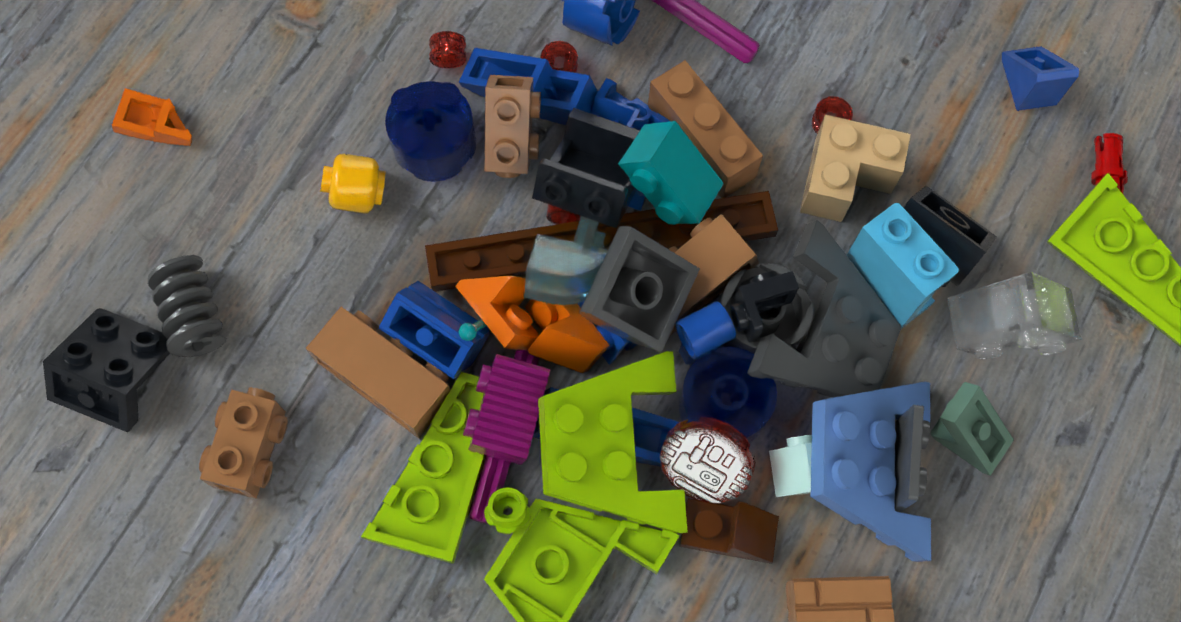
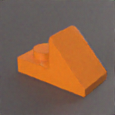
(497, 304)
(565, 336)

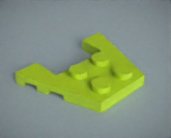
(592, 445)
(560, 554)

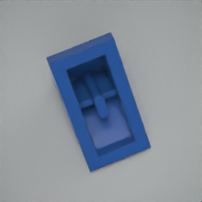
(1037, 77)

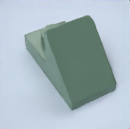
(973, 429)

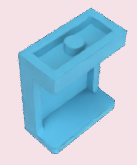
(901, 263)

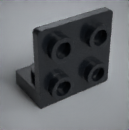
(103, 367)

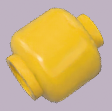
(353, 183)

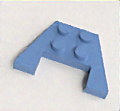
(857, 463)

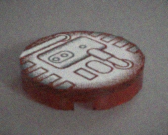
(707, 460)

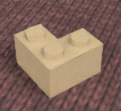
(847, 157)

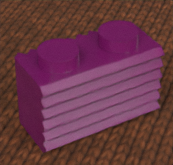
(507, 410)

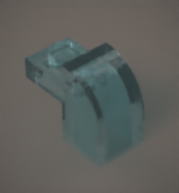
(563, 269)

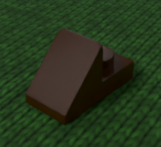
(730, 530)

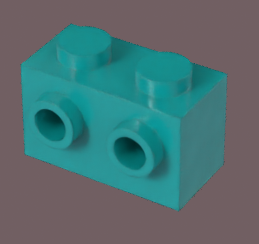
(671, 173)

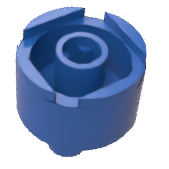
(601, 19)

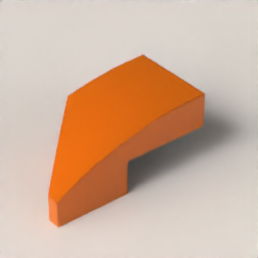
(150, 119)

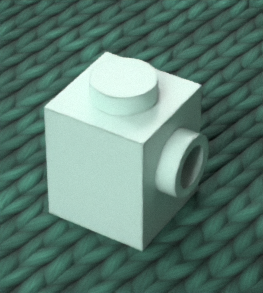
(792, 467)

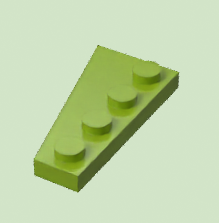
(1124, 256)
(436, 489)

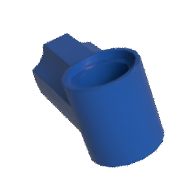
(704, 332)

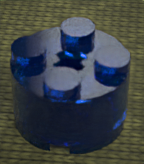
(431, 130)
(727, 373)

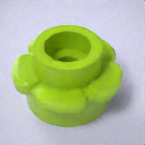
(504, 499)

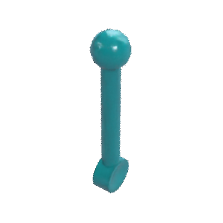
(468, 331)

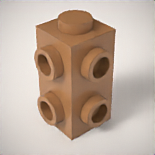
(508, 125)
(244, 442)

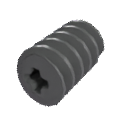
(183, 307)

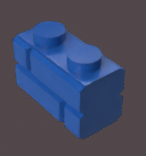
(431, 327)

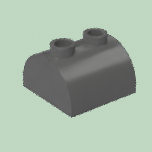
(639, 289)

